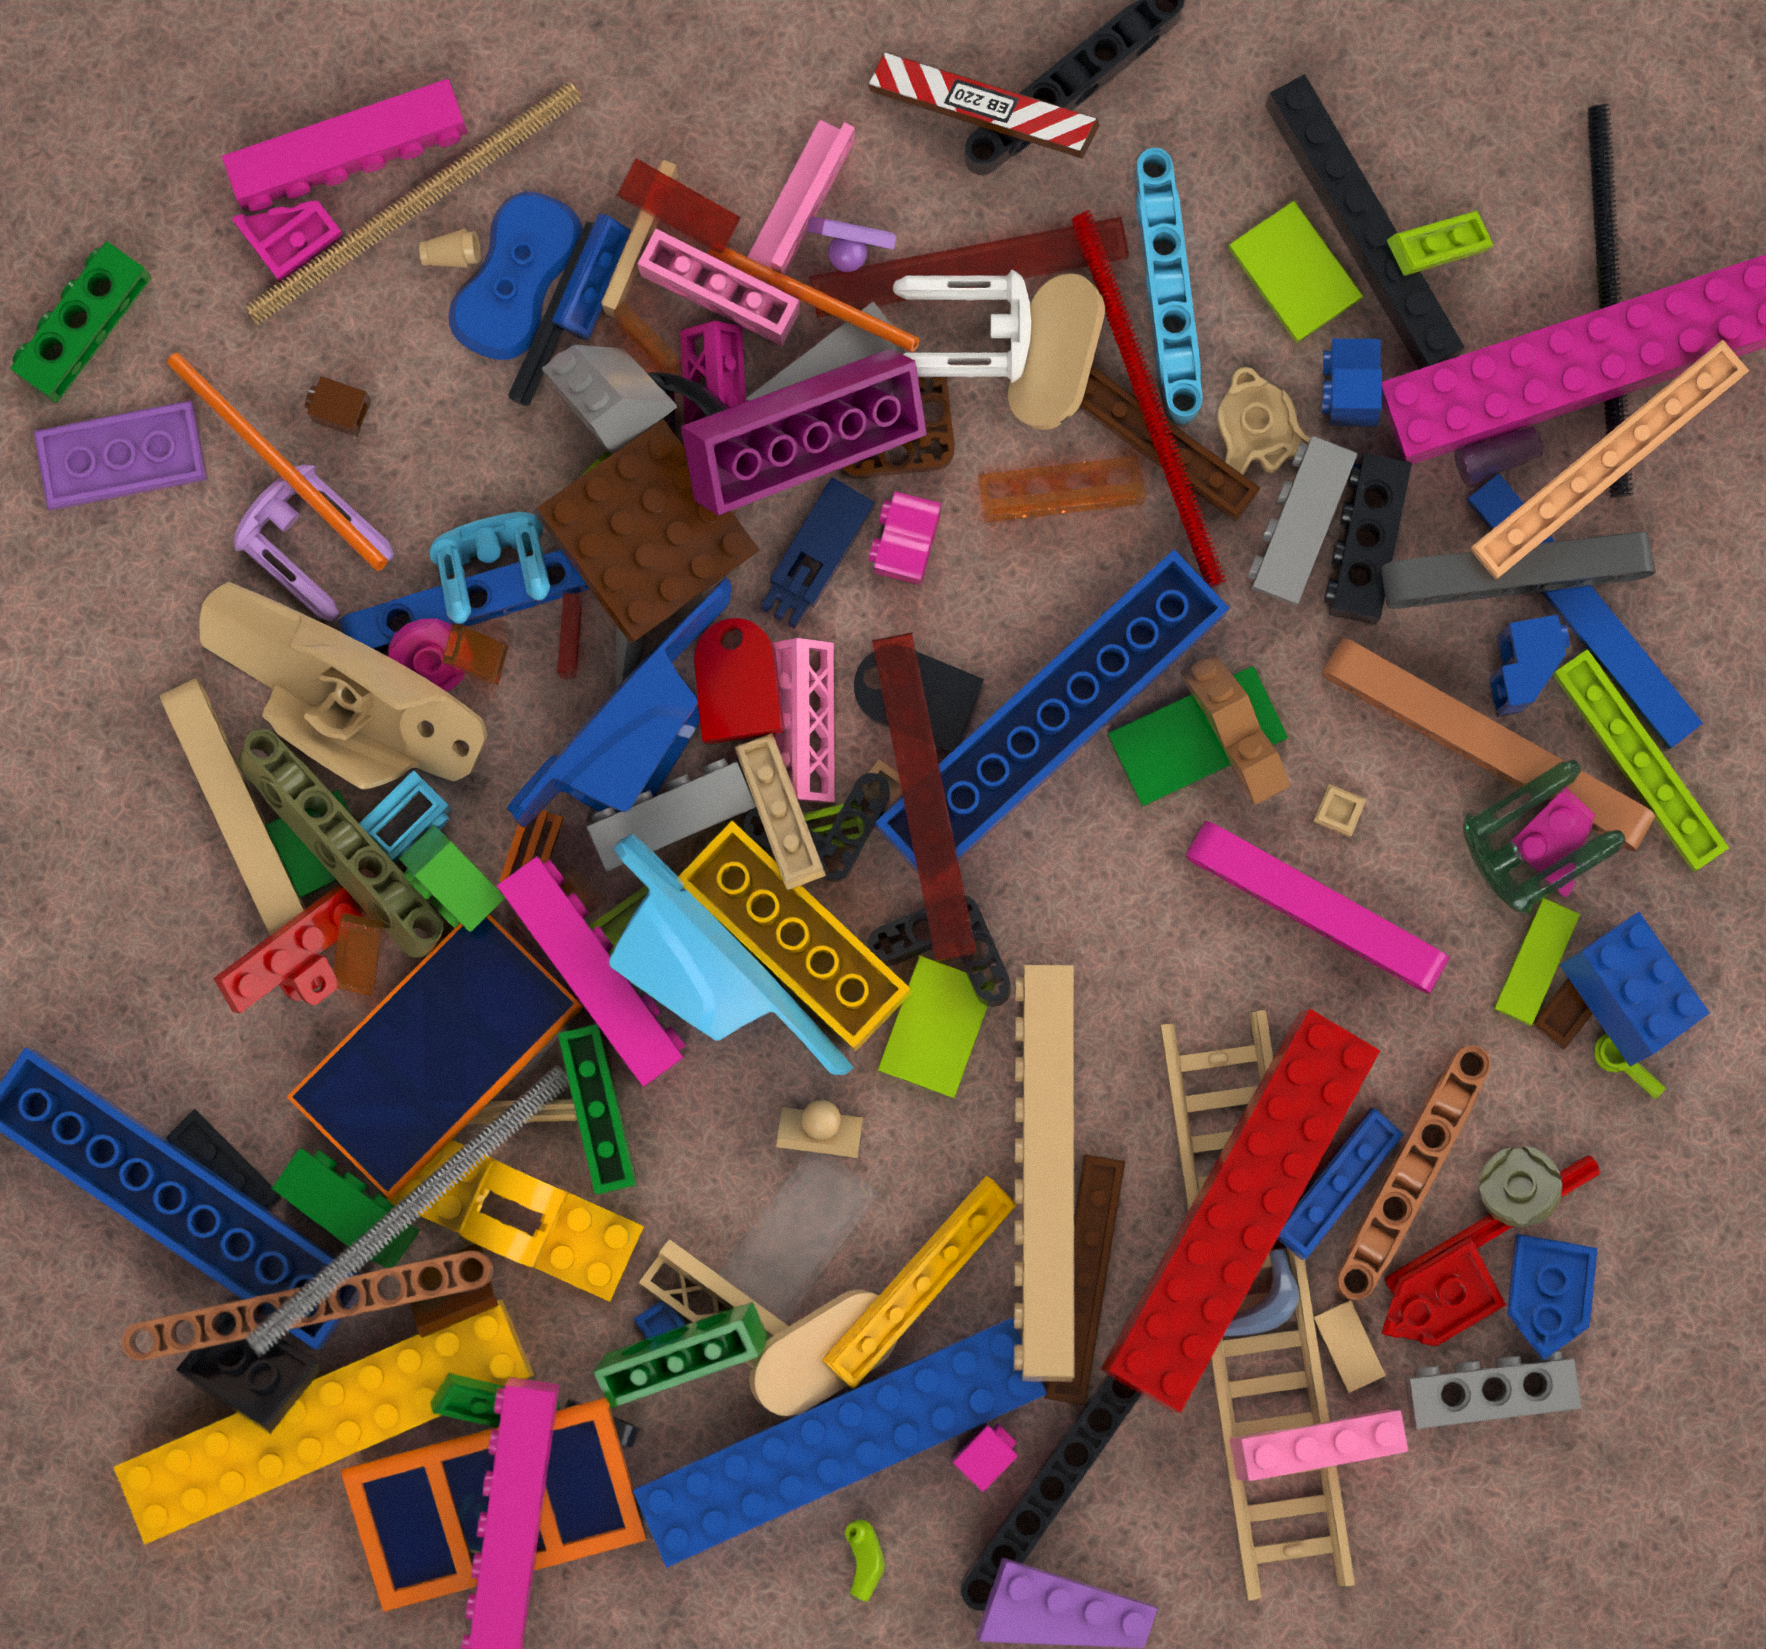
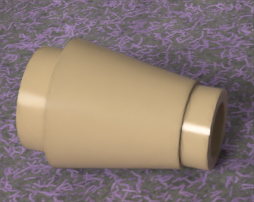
(451, 250)

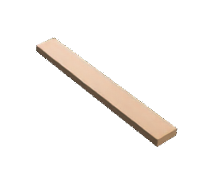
(1609, 459)

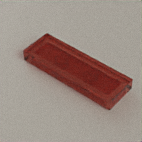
(678, 206)

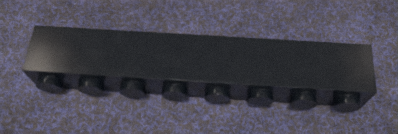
(1361, 222)

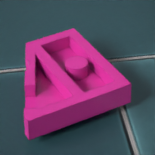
(289, 236)
(1554, 834)

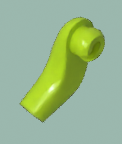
(868, 1556)

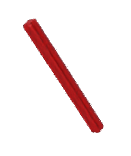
(1490, 1228)

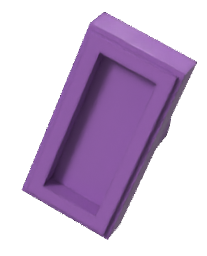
(848, 247)

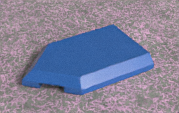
(1551, 1291)

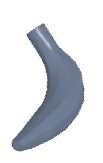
(1275, 1307)

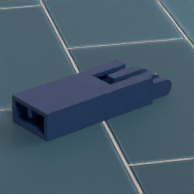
(824, 538)

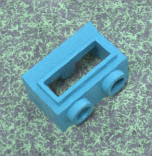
(394, 803)

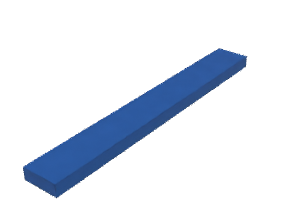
(1602, 634)

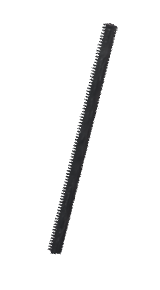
(1606, 251)

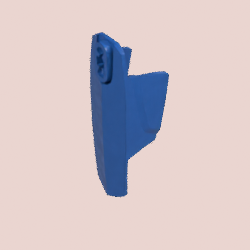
(633, 734)

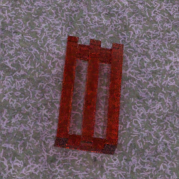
(569, 636)

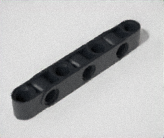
(1081, 73)

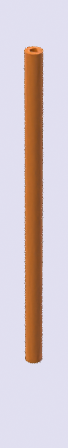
(277, 462)

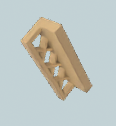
(706, 1281)

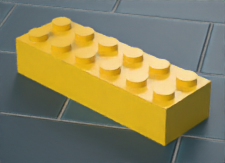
(794, 936)

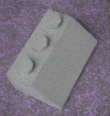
(608, 393)

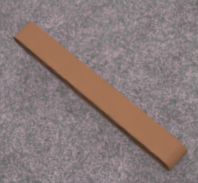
(1475, 735)
(246, 1310)

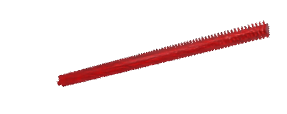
(1147, 400)

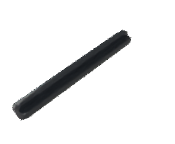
(546, 335)

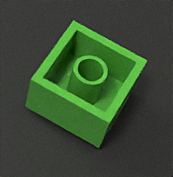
(458, 885)

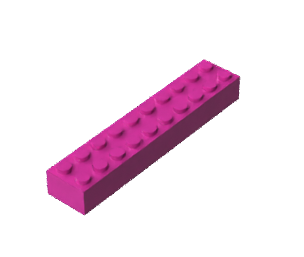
(1575, 362)

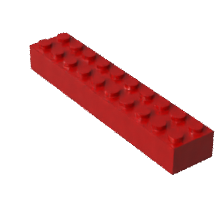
(1240, 1211)

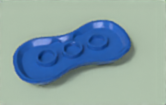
(503, 301)

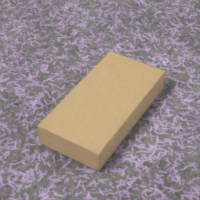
(1349, 1346)

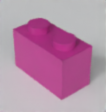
(986, 1455)

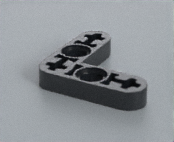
(822, 844)
(917, 947)

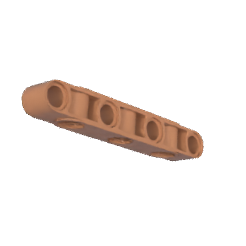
(1412, 1172)

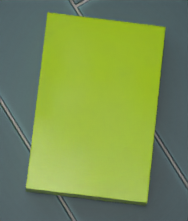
(1295, 272)
(935, 1028)

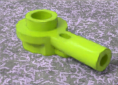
(1611, 1060)

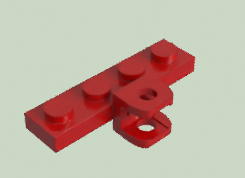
(290, 957)

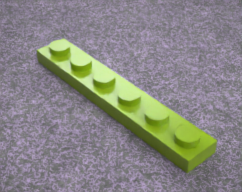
(1640, 760)

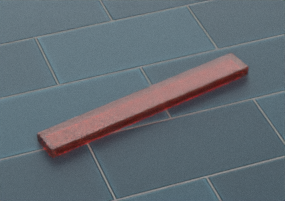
(1025, 254)
(924, 797)

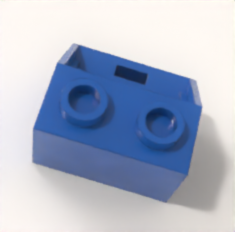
(1529, 657)

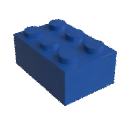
(1634, 989)

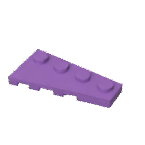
(1057, 1610)

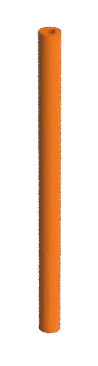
(818, 299)

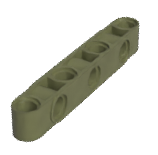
(340, 843)

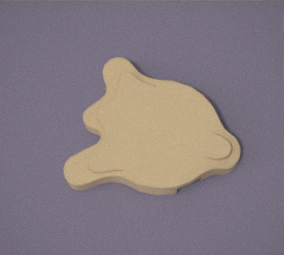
(1258, 423)

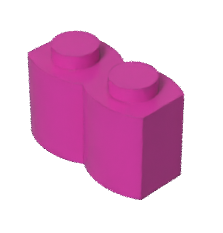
(906, 537)

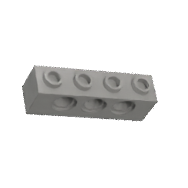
(1557, 1392)

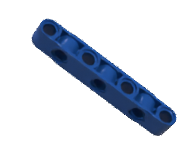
(504, 591)

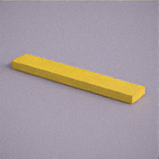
(919, 1282)

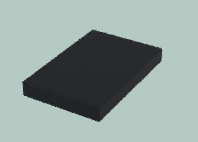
(251, 1384)

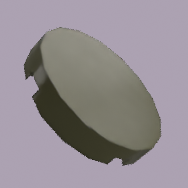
(1520, 1186)

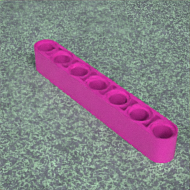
(1317, 907)

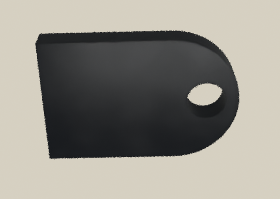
(948, 696)

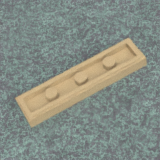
(627, 266)
(780, 811)

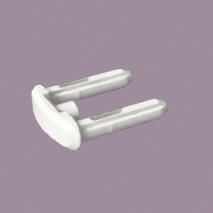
(1013, 325)

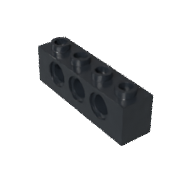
(1390, 480)

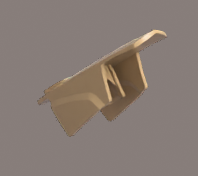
(340, 696)

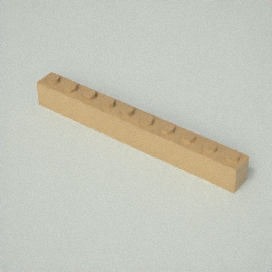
(1046, 1173)

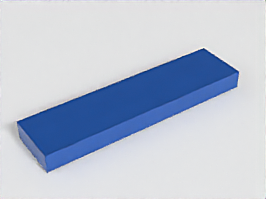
(1339, 1182)

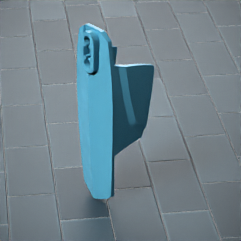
(698, 967)

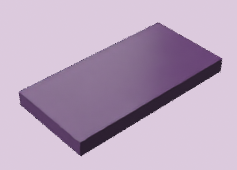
(120, 455)

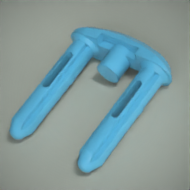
(484, 540)

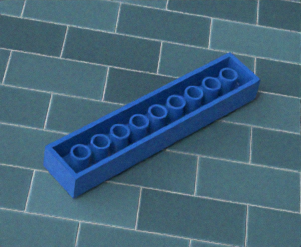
(1067, 703)
(160, 1188)
(836, 1443)

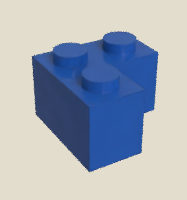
(1354, 384)

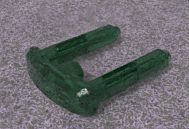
(1496, 864)

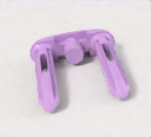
(273, 506)

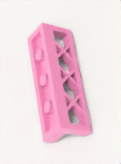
(802, 195)
(799, 719)

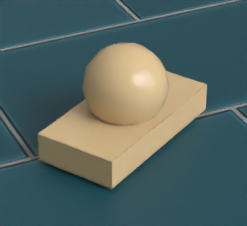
(819, 1130)

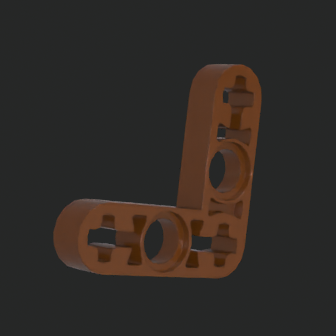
(936, 431)

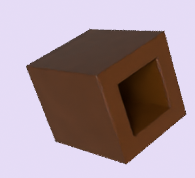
(337, 406)

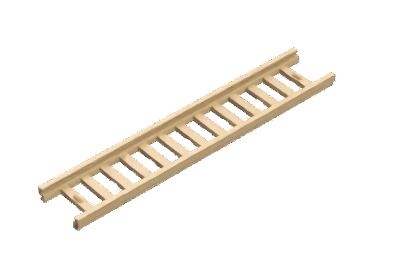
(1304, 1337)

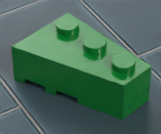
(340, 1203)

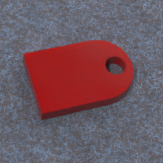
(737, 686)

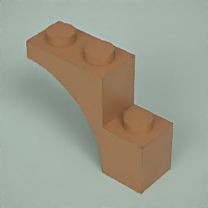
(1237, 728)

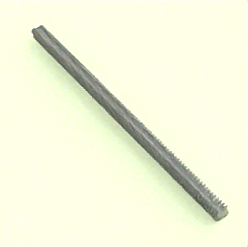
(407, 1209)

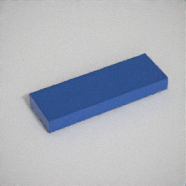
(591, 277)

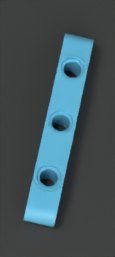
(1168, 285)

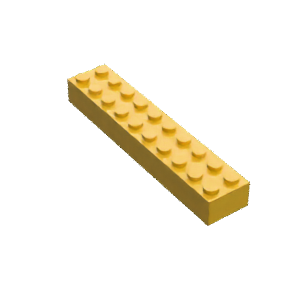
(327, 1423)

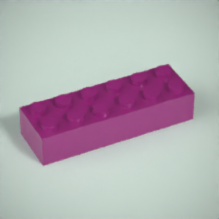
(804, 431)

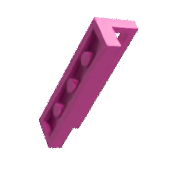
(719, 362)

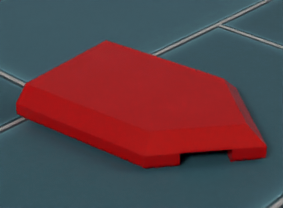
(1443, 1297)

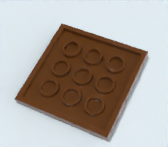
(642, 534)

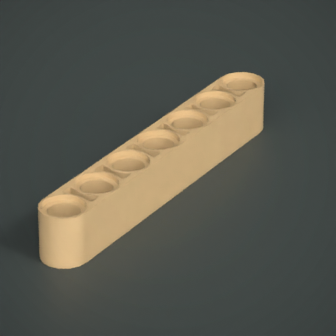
(232, 803)

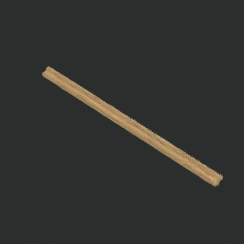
(411, 203)

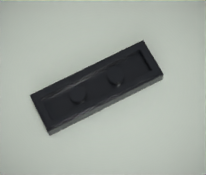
(211, 1149)

